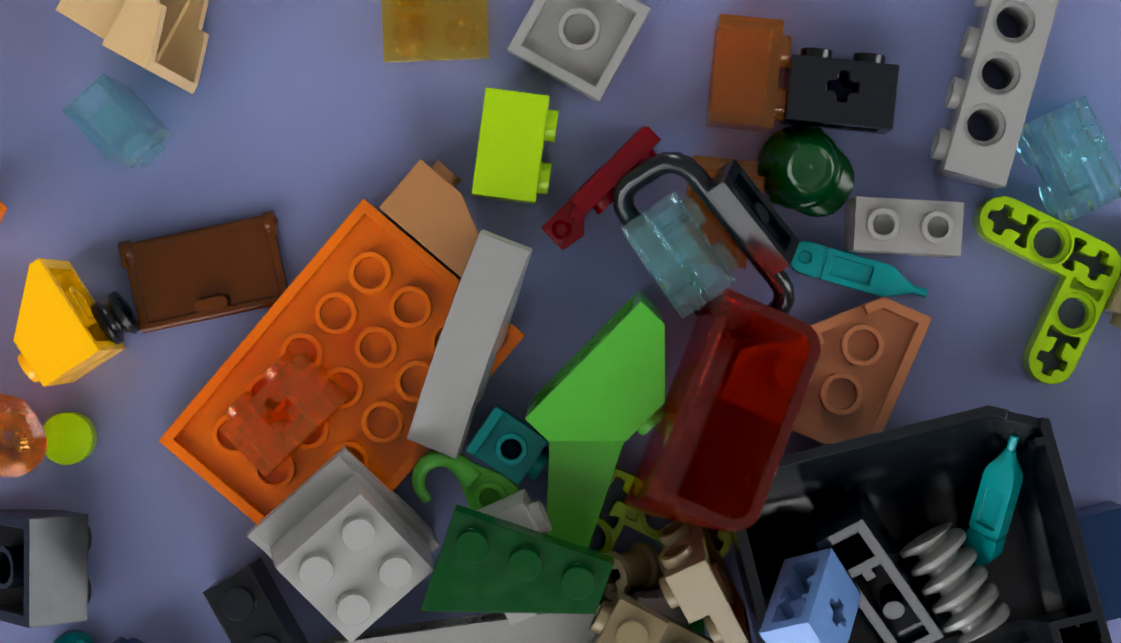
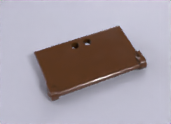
(188, 272)

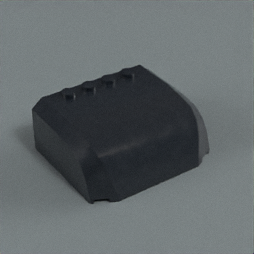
(929, 478)

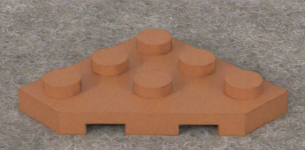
(860, 369)

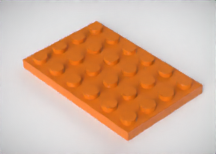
(371, 322)

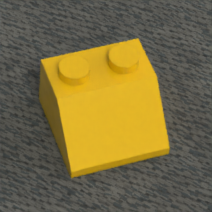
(57, 326)

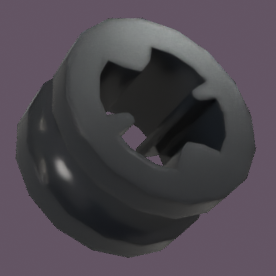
(115, 317)

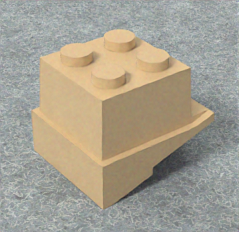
(152, 33)

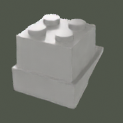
(347, 544)

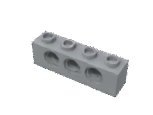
(1005, 110)

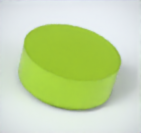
(70, 437)

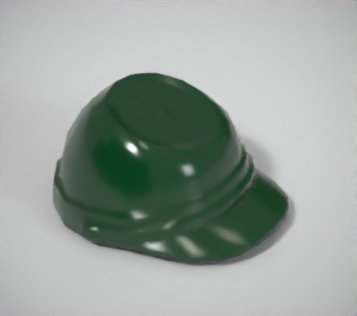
(805, 171)

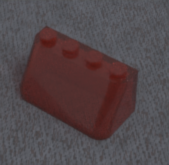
(727, 415)

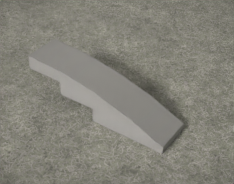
(469, 343)

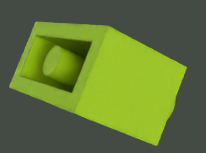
(513, 146)

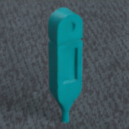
(851, 271)
(995, 504)

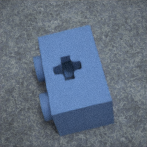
(811, 601)

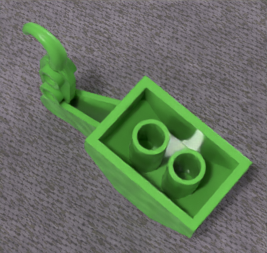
(585, 416)

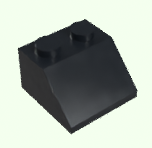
(44, 567)

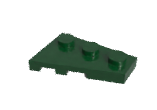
(513, 569)

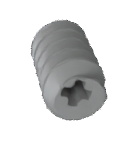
(957, 582)

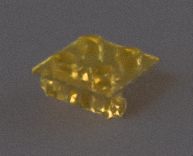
(434, 30)

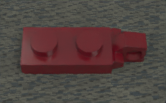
(596, 193)

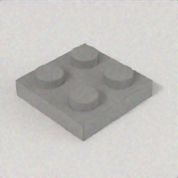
(579, 40)

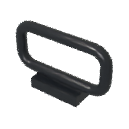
(735, 205)

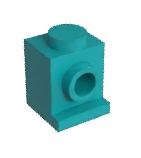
(503, 426)

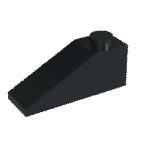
(879, 573)

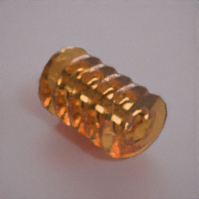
(26, 438)

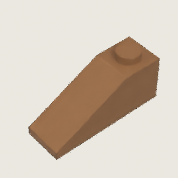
(434, 213)

